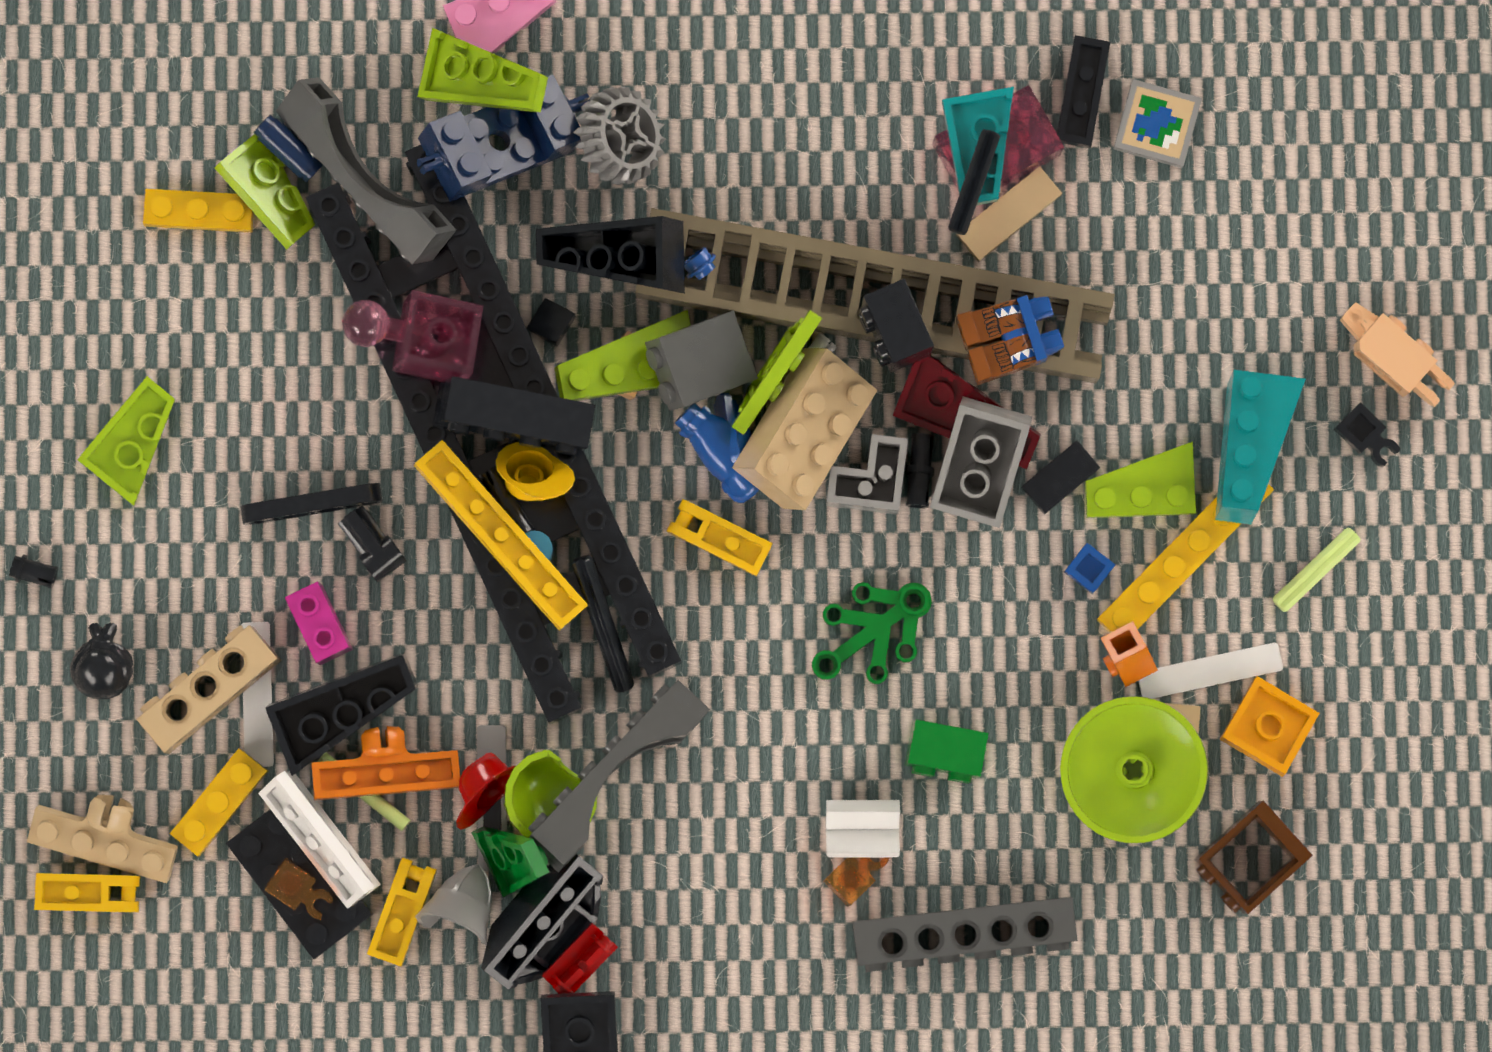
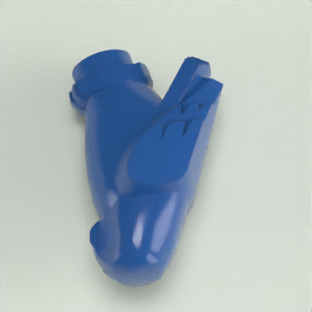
(718, 443)

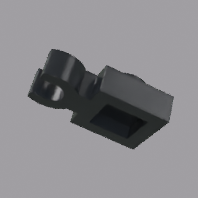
(1363, 431)

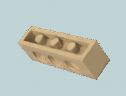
(156, 715)

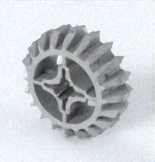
(609, 141)

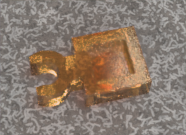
(853, 878)
(293, 885)

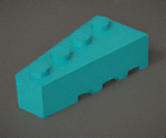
(1253, 433)

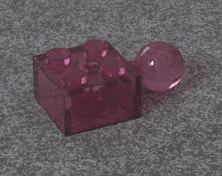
(416, 350)

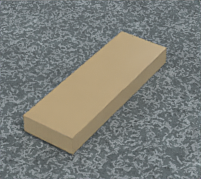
(1009, 213)

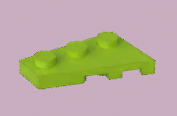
(129, 440)

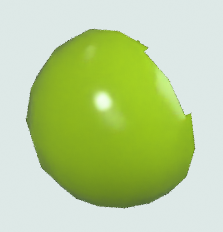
(534, 788)

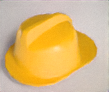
(533, 473)

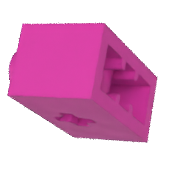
(318, 623)

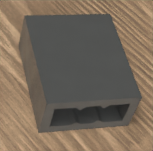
(700, 361)

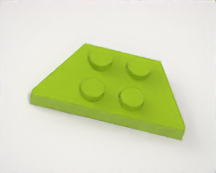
(784, 357)

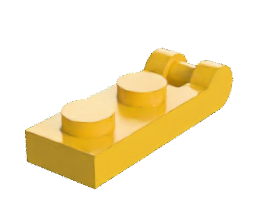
(720, 538)
(85, 892)
(398, 917)

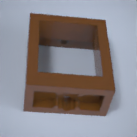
(1282, 836)

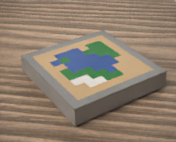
(1157, 123)

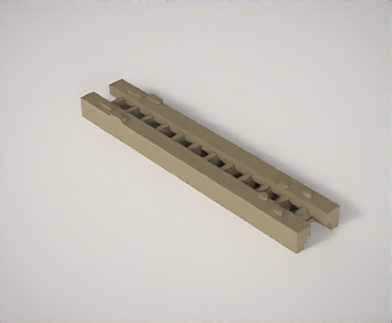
(874, 266)

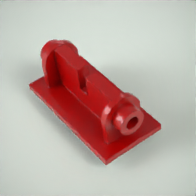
(579, 960)

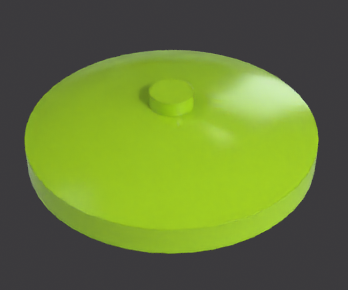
(1134, 770)

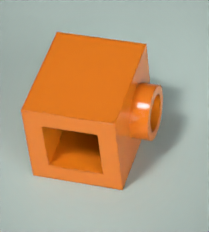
(1127, 655)

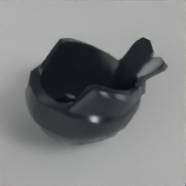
(101, 666)

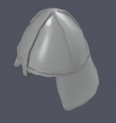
(463, 900)

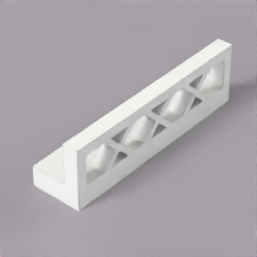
(319, 838)

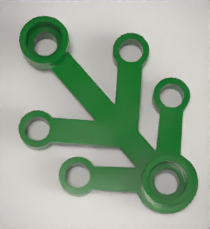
(876, 627)

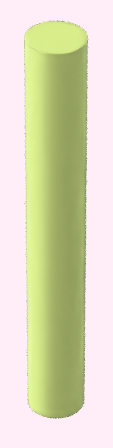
(379, 804)

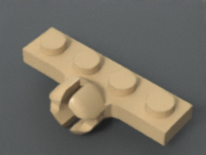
(103, 838)

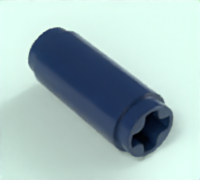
(287, 148)

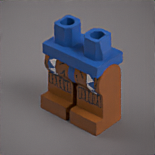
(1019, 335)

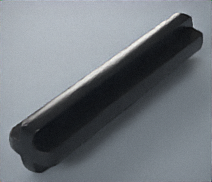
(974, 182)

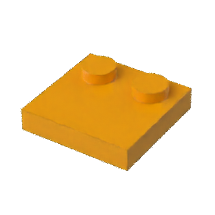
(1269, 726)

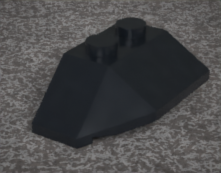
(542, 923)

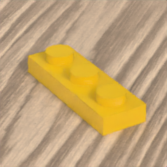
(196, 211)
(219, 802)

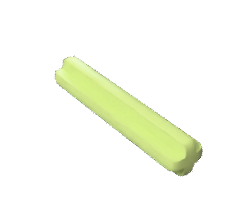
(1316, 569)

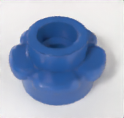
(700, 264)

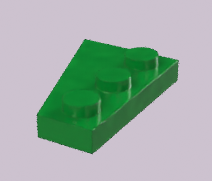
(510, 858)

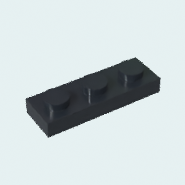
(1082, 91)

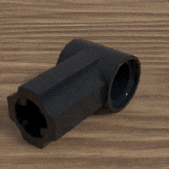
(375, 549)

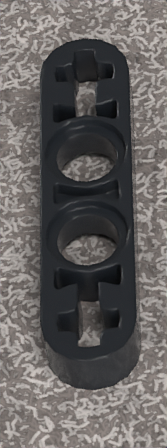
(311, 504)

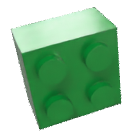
(946, 750)

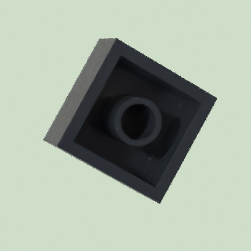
(896, 326)

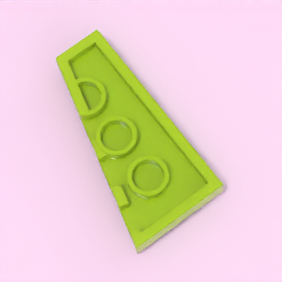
(475, 77)
(616, 366)

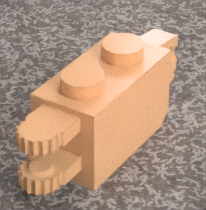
(1394, 354)

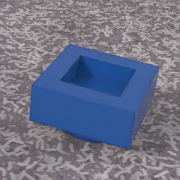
(1089, 568)

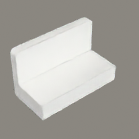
(862, 828)

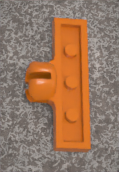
(385, 769)

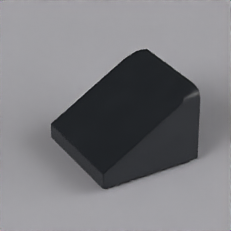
(551, 322)

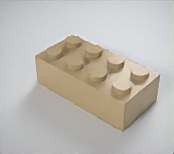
(805, 429)

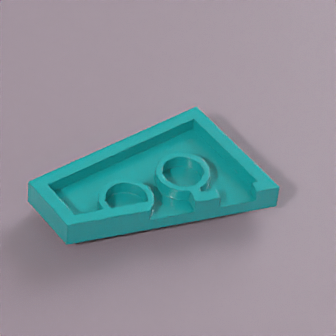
(964, 122)

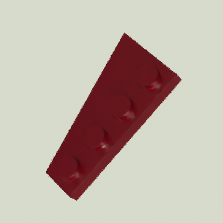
(933, 399)

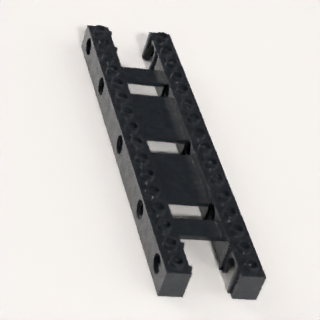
(510, 360)

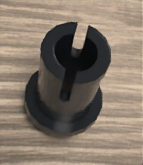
(33, 571)

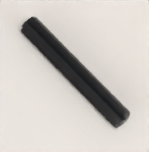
(603, 623)

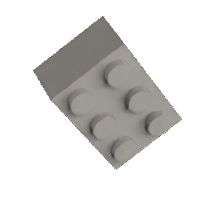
(981, 462)

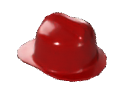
(481, 787)

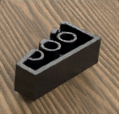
(332, 711)

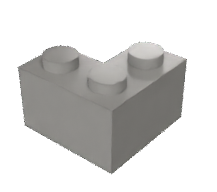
(877, 486)

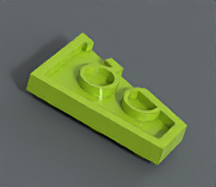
(266, 190)
(1146, 488)

